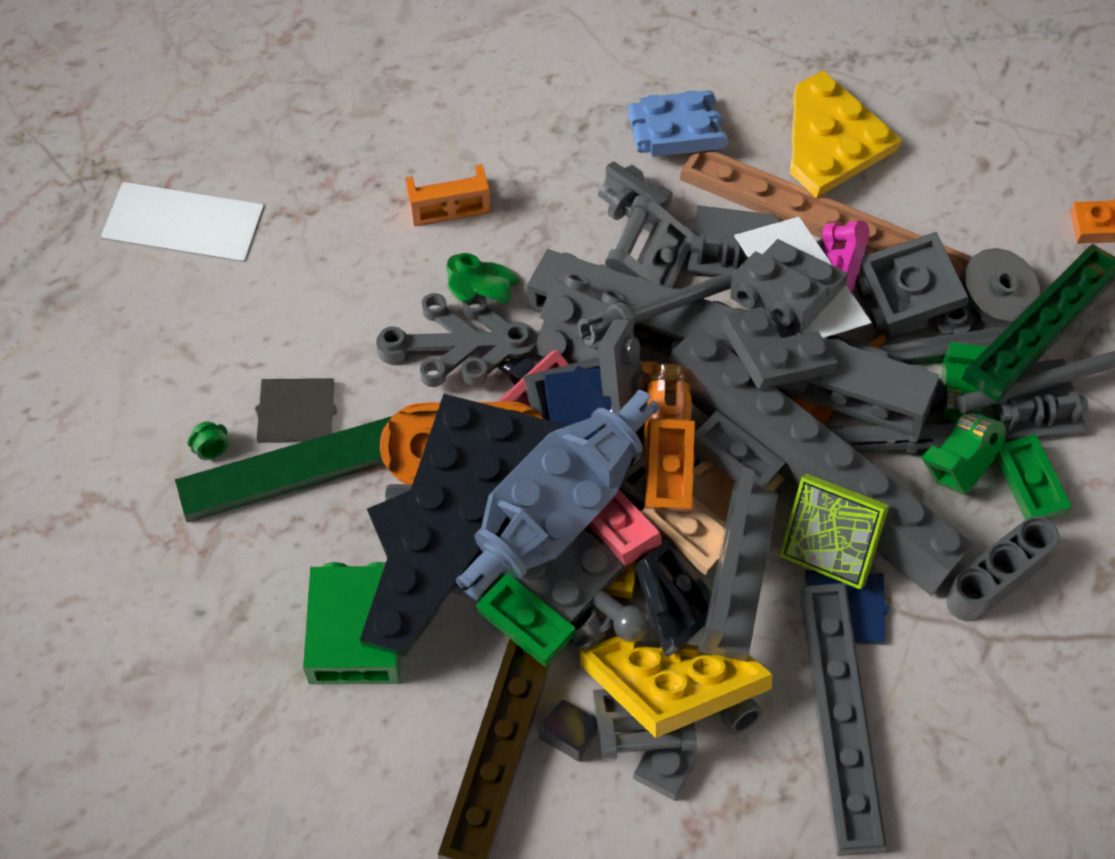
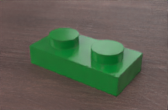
(1032, 479)
(526, 619)

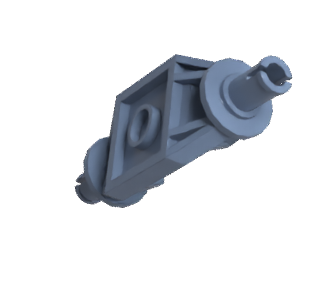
(556, 493)

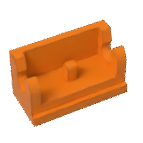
(449, 199)

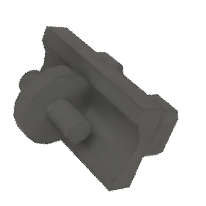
(624, 185)

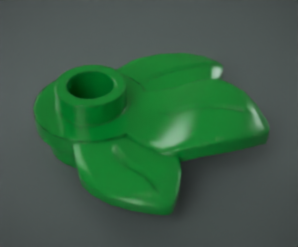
(472, 277)

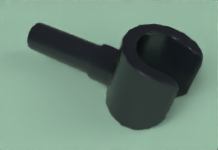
(516, 372)

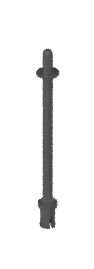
(599, 324)

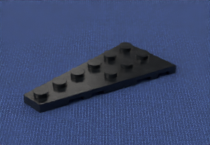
(462, 463)

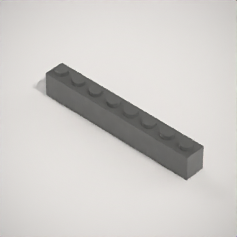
(912, 534)

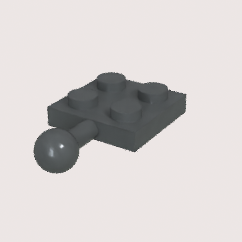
(580, 580)

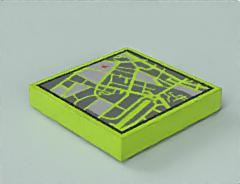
(834, 531)

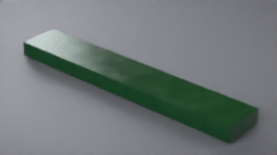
(1041, 324)
(281, 471)

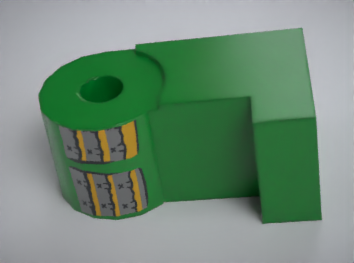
(955, 362)
(966, 452)

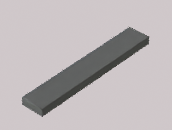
(842, 721)

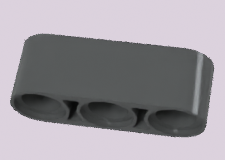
(1010, 552)

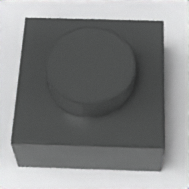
(665, 770)

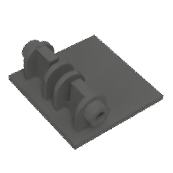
(714, 246)
(1043, 412)

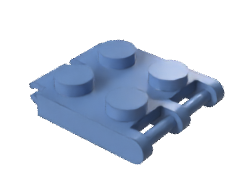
(677, 123)

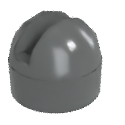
(742, 715)

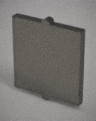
(295, 409)

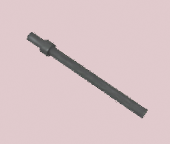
(1041, 381)

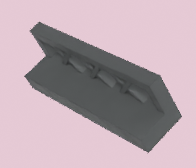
(740, 569)

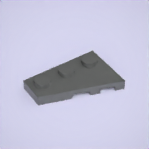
(621, 368)

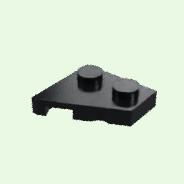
(673, 595)

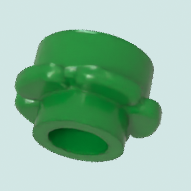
(208, 440)

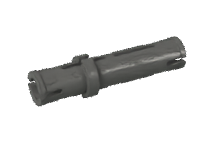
(883, 438)

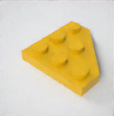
(834, 135)
(674, 689)

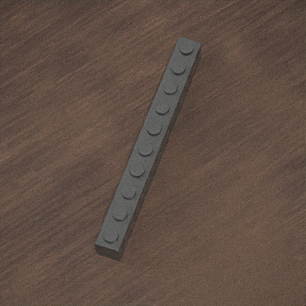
(861, 386)

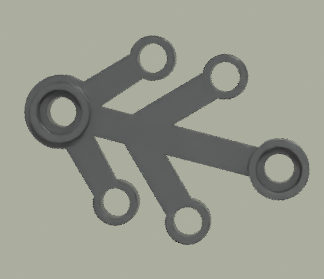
(461, 342)

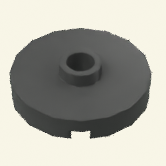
(983, 286)

